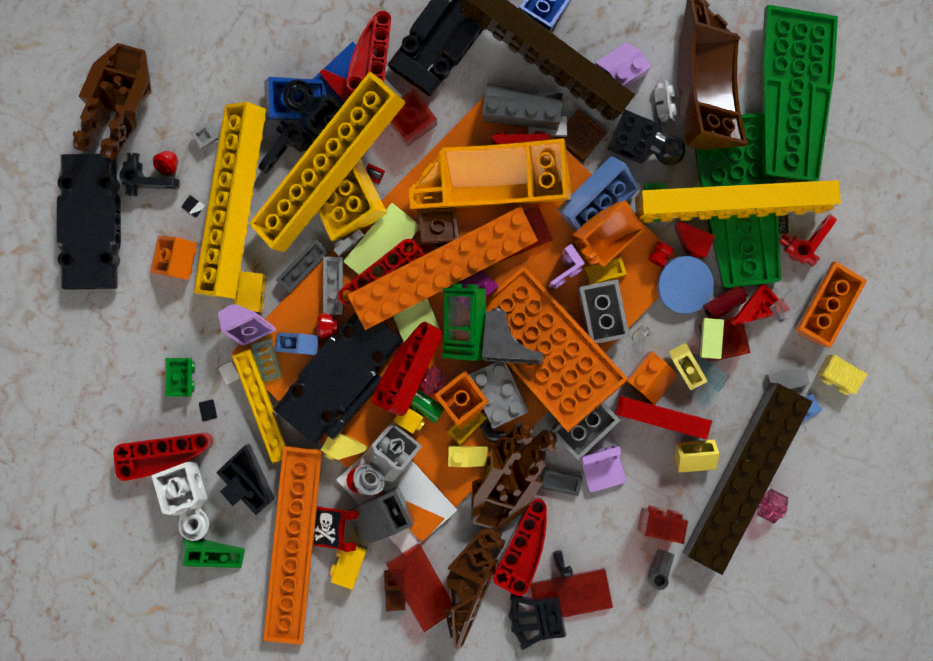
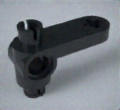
(283, 142)
(140, 181)

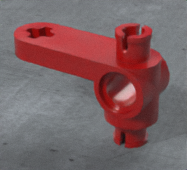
(791, 243)

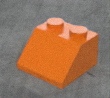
(173, 257)
(651, 377)
(462, 399)

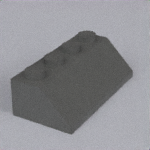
(522, 107)

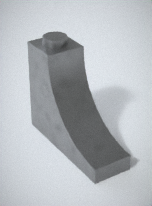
(501, 345)

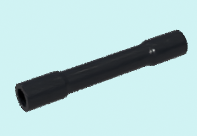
(338, 426)

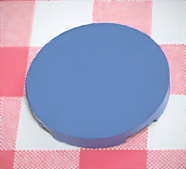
(685, 284)

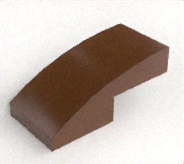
(394, 597)

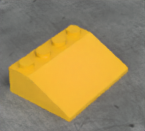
(352, 204)

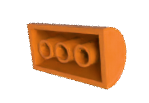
(830, 305)

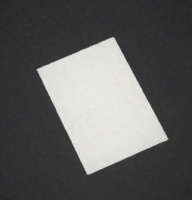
(416, 490)

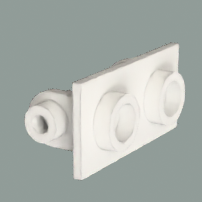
(665, 94)

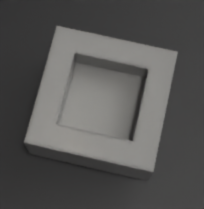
(204, 136)

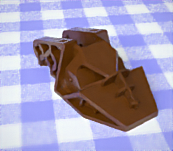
(117, 85)
(511, 477)
(470, 581)

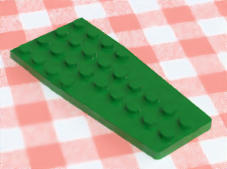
(796, 90)
(749, 246)

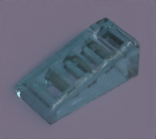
(271, 350)

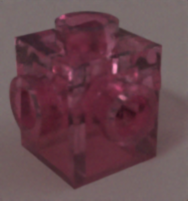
(432, 381)
(773, 506)

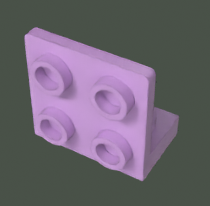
(569, 258)
(603, 468)

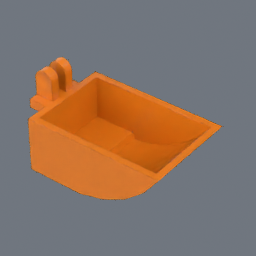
(608, 233)

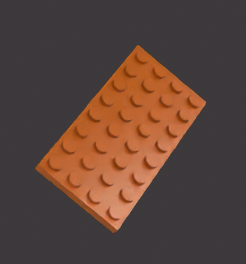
(574, 370)

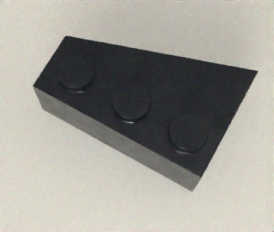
(248, 471)

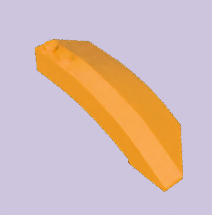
(494, 176)

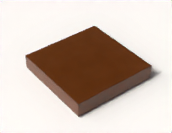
(582, 135)
(437, 226)

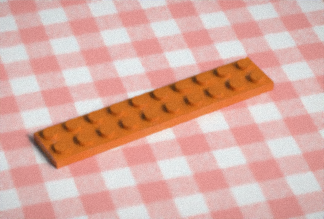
(442, 268)
(293, 545)

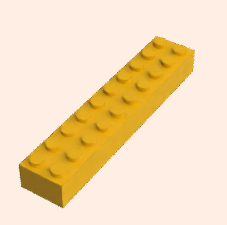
(327, 162)
(230, 200)
(737, 200)

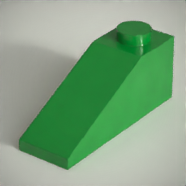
(210, 554)

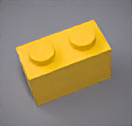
(251, 291)
(347, 567)

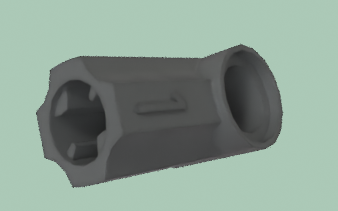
(661, 566)

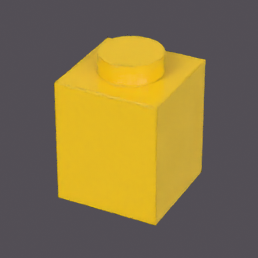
(410, 421)

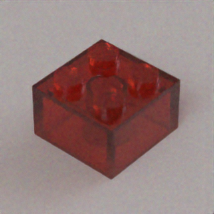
(413, 119)
(734, 340)
(663, 525)

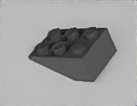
(382, 516)

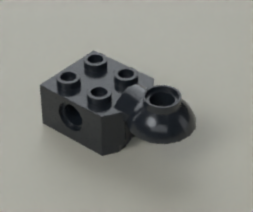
(315, 111)
(641, 138)

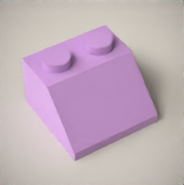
(624, 64)
(243, 324)

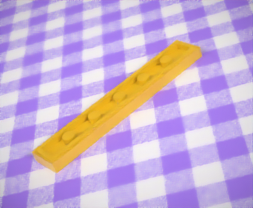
(260, 404)

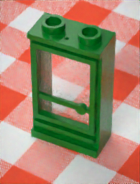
(464, 322)

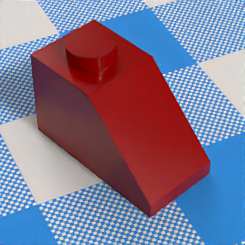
(693, 240)

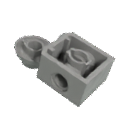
(385, 460)

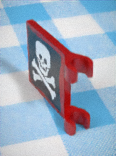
(331, 528)

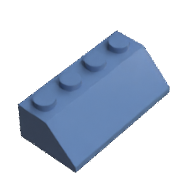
(604, 188)

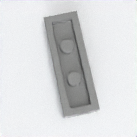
(332, 284)

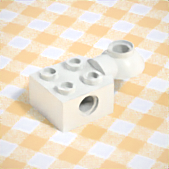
(183, 494)

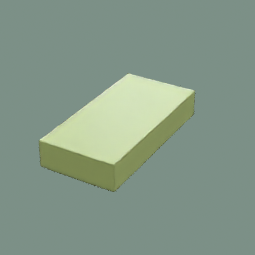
(711, 338)

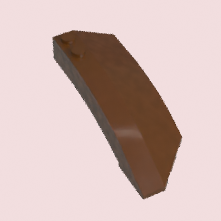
(709, 80)

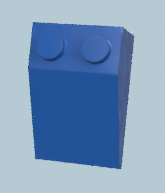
(544, 11)
(274, 101)

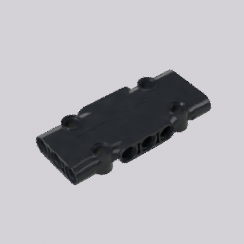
(440, 39)
(88, 222)
(336, 377)

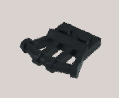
(548, 617)

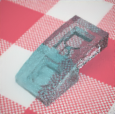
(715, 376)

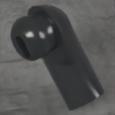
(491, 436)
(560, 565)

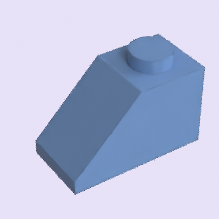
(297, 343)

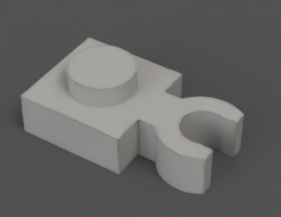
(345, 245)

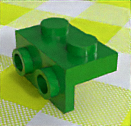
(179, 377)

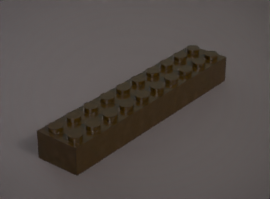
(550, 55)
(747, 477)

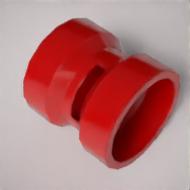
(660, 254)

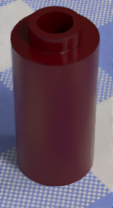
(725, 302)

